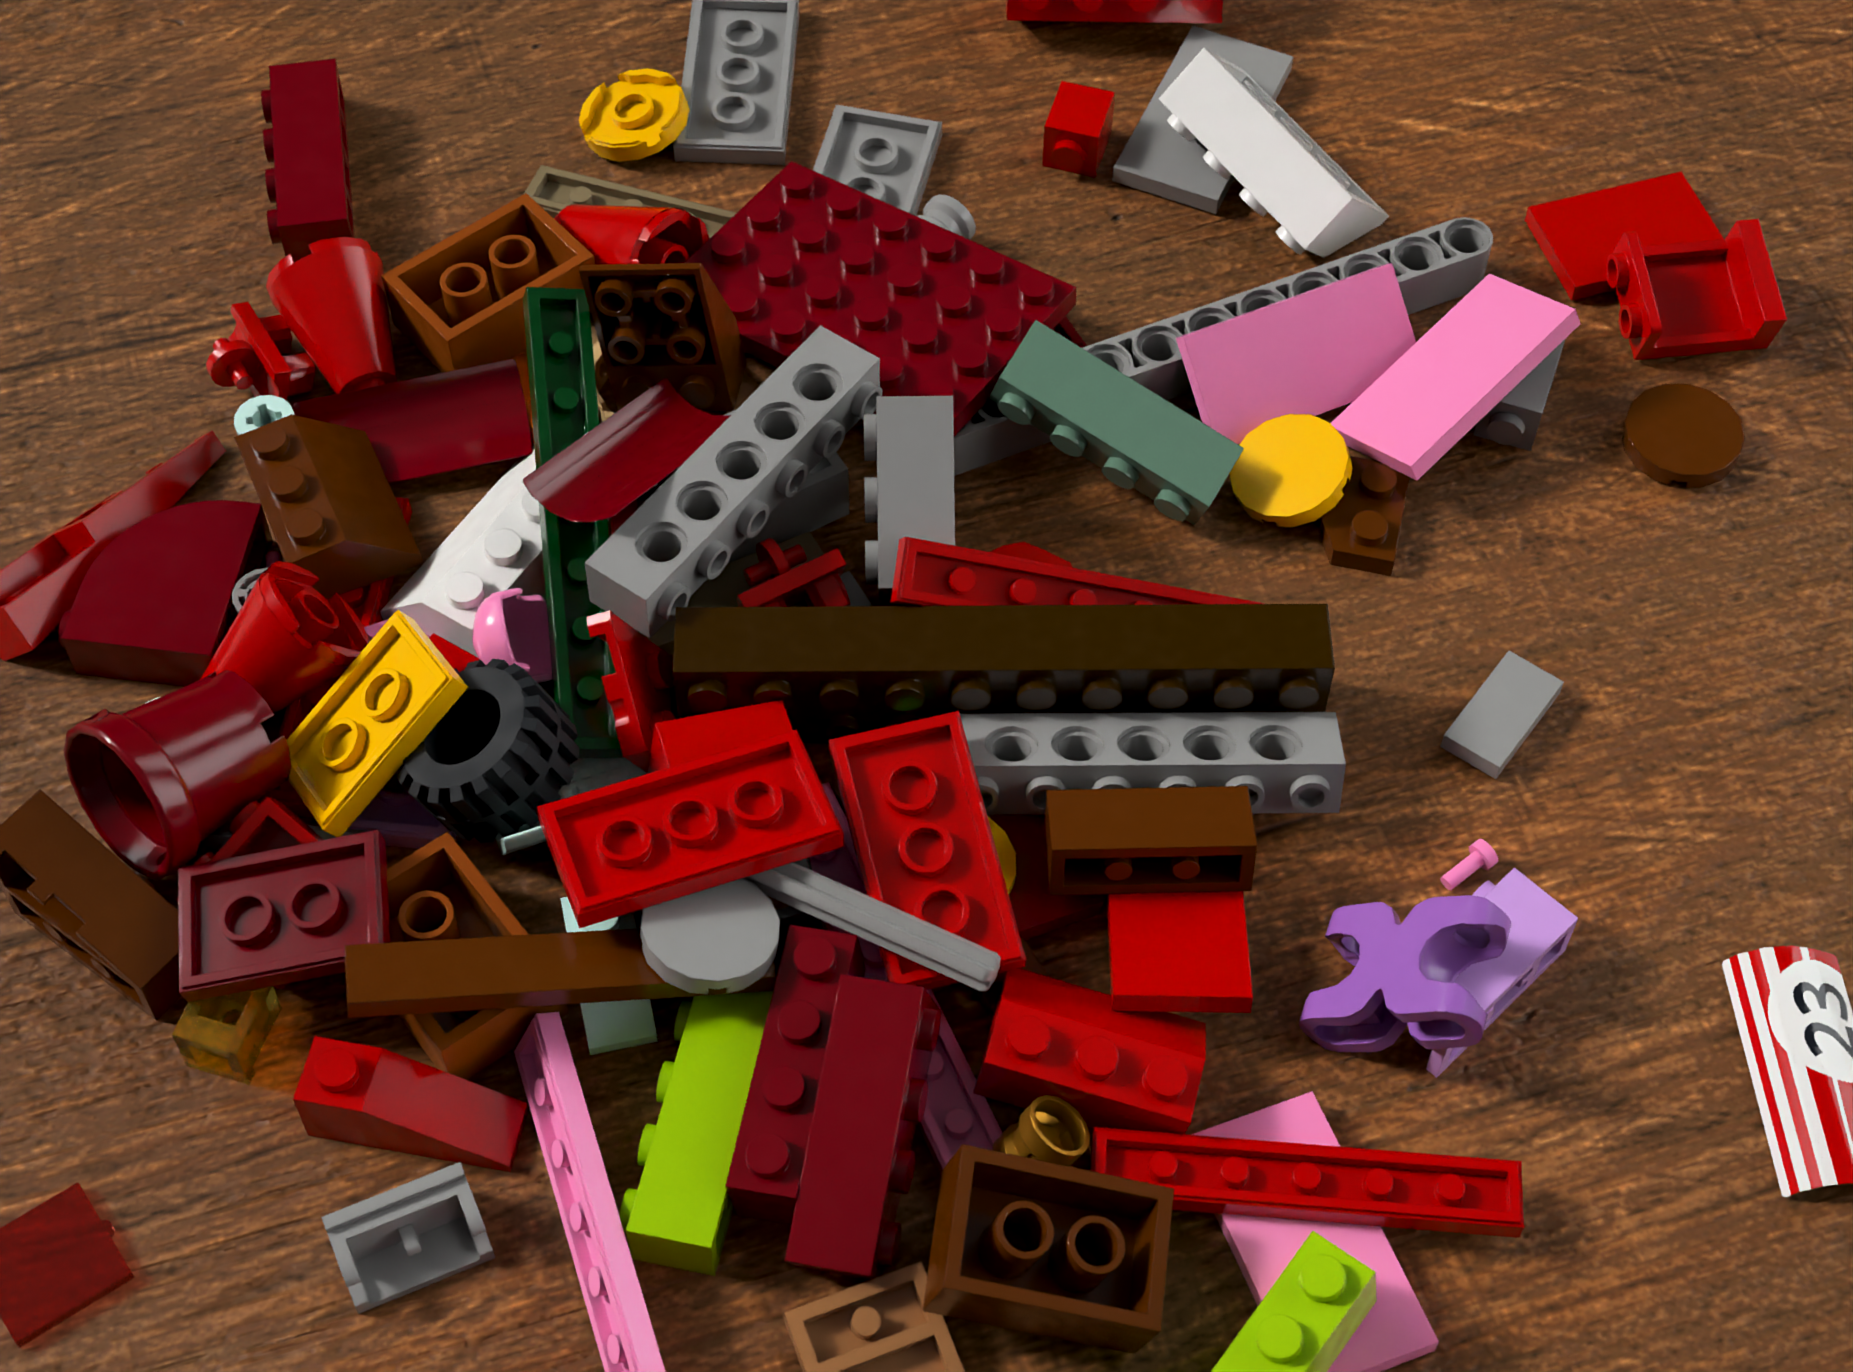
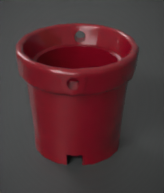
(174, 769)

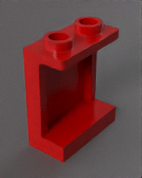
(1696, 294)

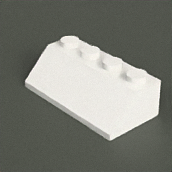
(1269, 156)
(485, 554)

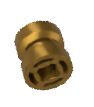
(1057, 1142)

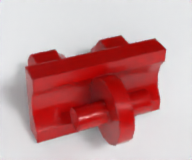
(255, 358)
(814, 581)

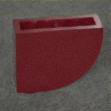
(164, 593)

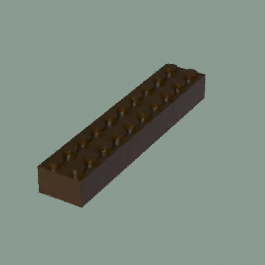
(901, 664)

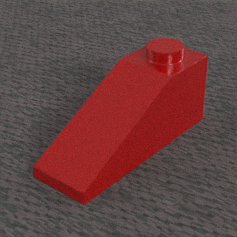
(405, 1106)

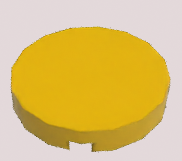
(634, 115)
(1291, 470)

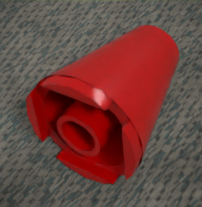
(634, 233)
(338, 311)
(289, 637)

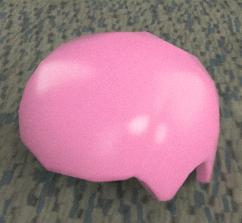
(514, 631)

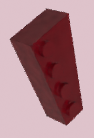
(864, 1128)

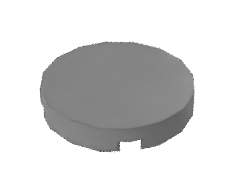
(712, 938)

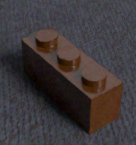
(1149, 840)

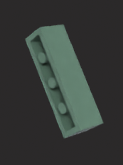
(1115, 424)

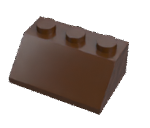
(328, 502)

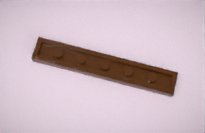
(507, 973)

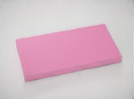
(1297, 353)
(1454, 375)
(1264, 1246)

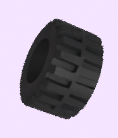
(493, 754)

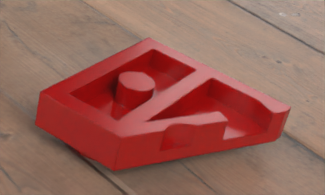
(638, 688)

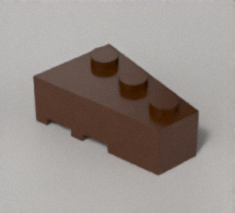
(90, 903)

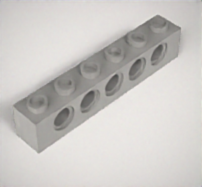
(734, 482)
(1283, 757)

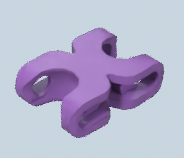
(1406, 974)

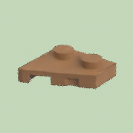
(874, 1329)

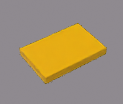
(370, 722)

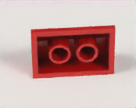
(1106, 1063)

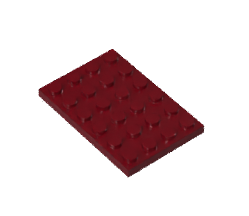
(885, 280)

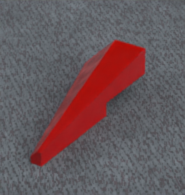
(48, 576)

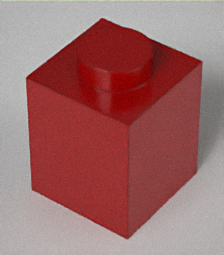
(1078, 129)

